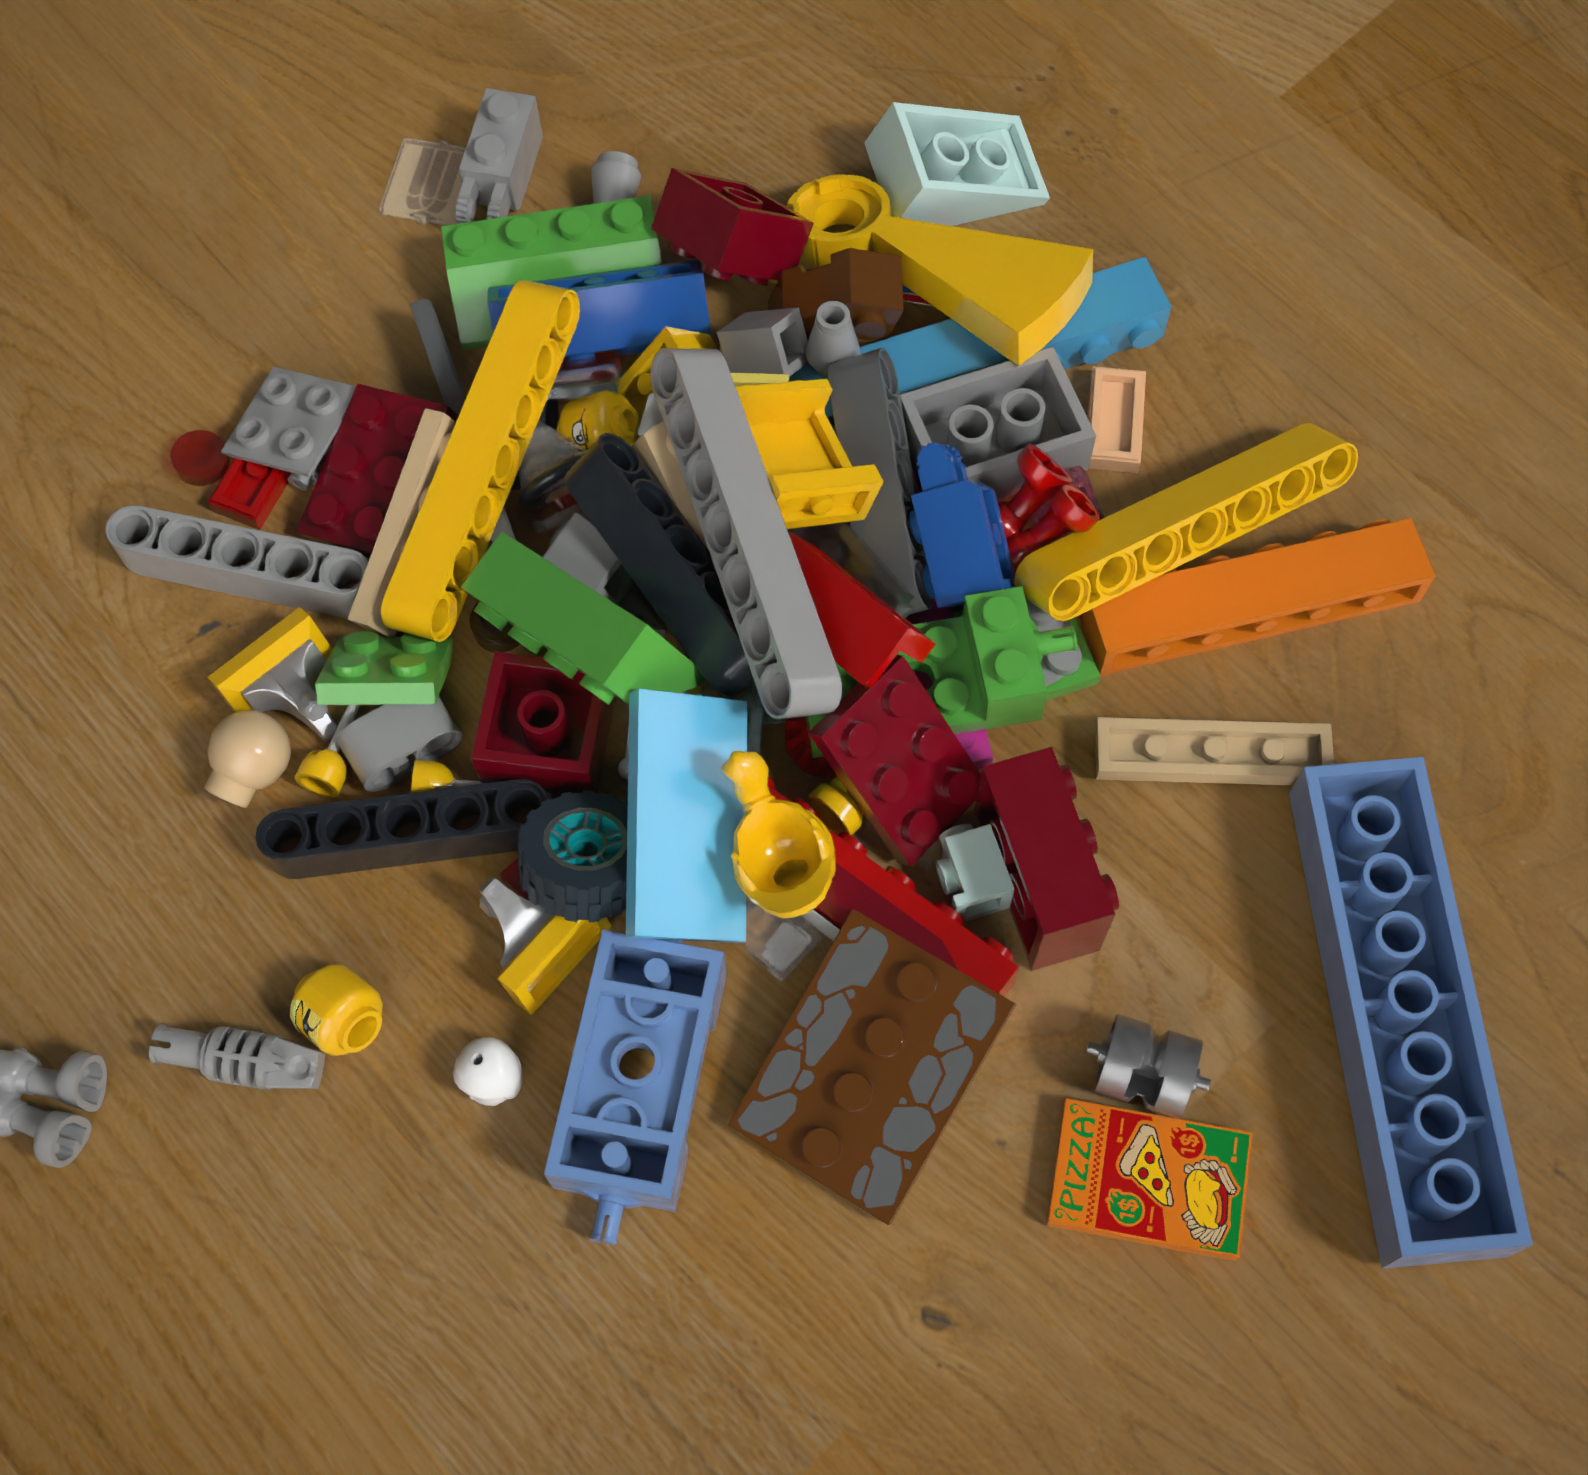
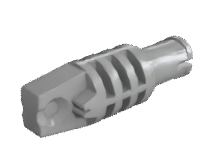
(240, 1057)

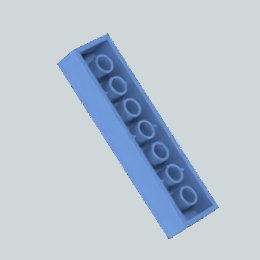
(1407, 1016)

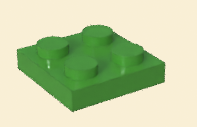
(384, 670)

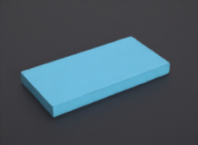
(683, 818)

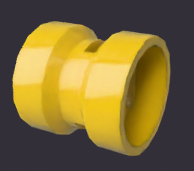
(836, 807)

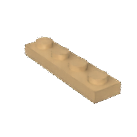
(402, 512)
(1209, 750)

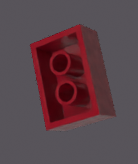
(1058, 894)

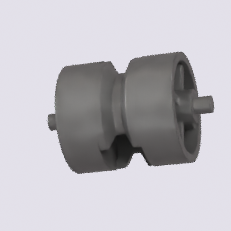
(1148, 1066)

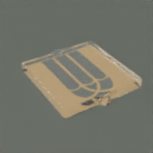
(424, 182)

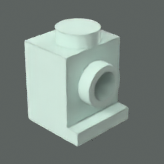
(974, 871)

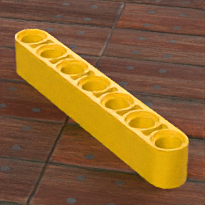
(481, 460)
(1185, 521)

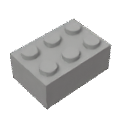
(997, 415)

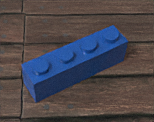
(627, 306)

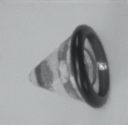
(545, 467)

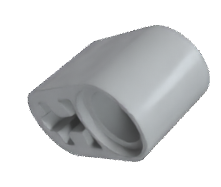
(394, 736)

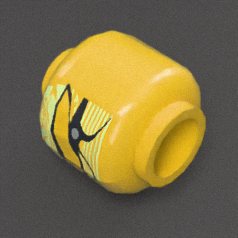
(336, 1010)

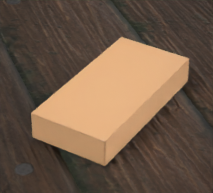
(1116, 418)

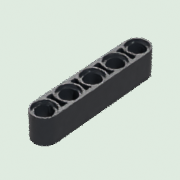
(661, 557)
(381, 818)

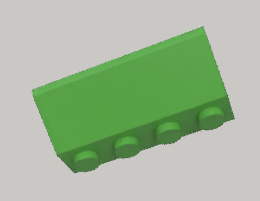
(541, 248)
(574, 625)

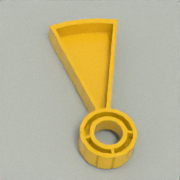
(992, 284)

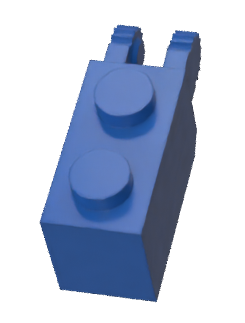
(958, 530)

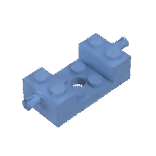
(625, 1135)

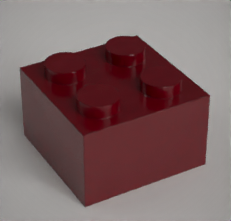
(730, 227)
(540, 727)

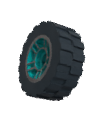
(576, 856)

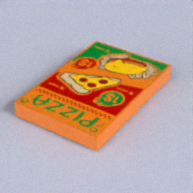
(1150, 1179)

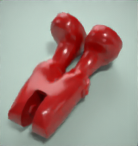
(1043, 482)

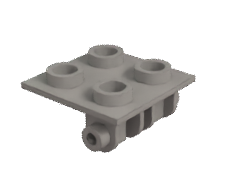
(291, 424)

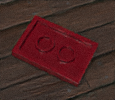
(363, 468)
(899, 761)

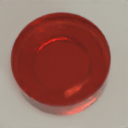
(199, 458)

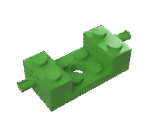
(983, 664)

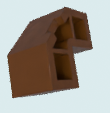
(858, 278)

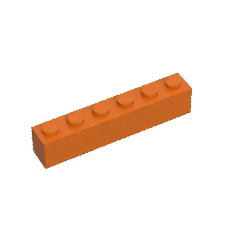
(1260, 595)

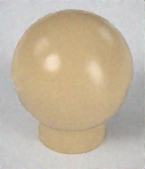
(246, 755)

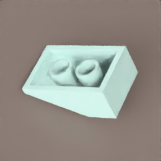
(954, 164)

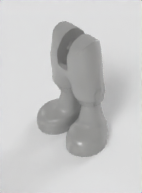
(56, 1133)

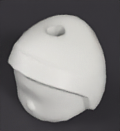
(488, 1071)

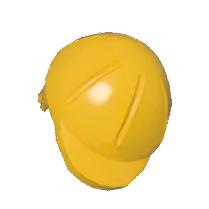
(779, 848)

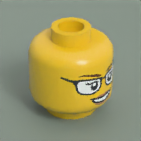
(597, 414)

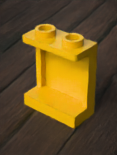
(804, 455)

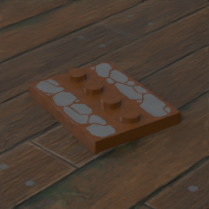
(871, 1066)

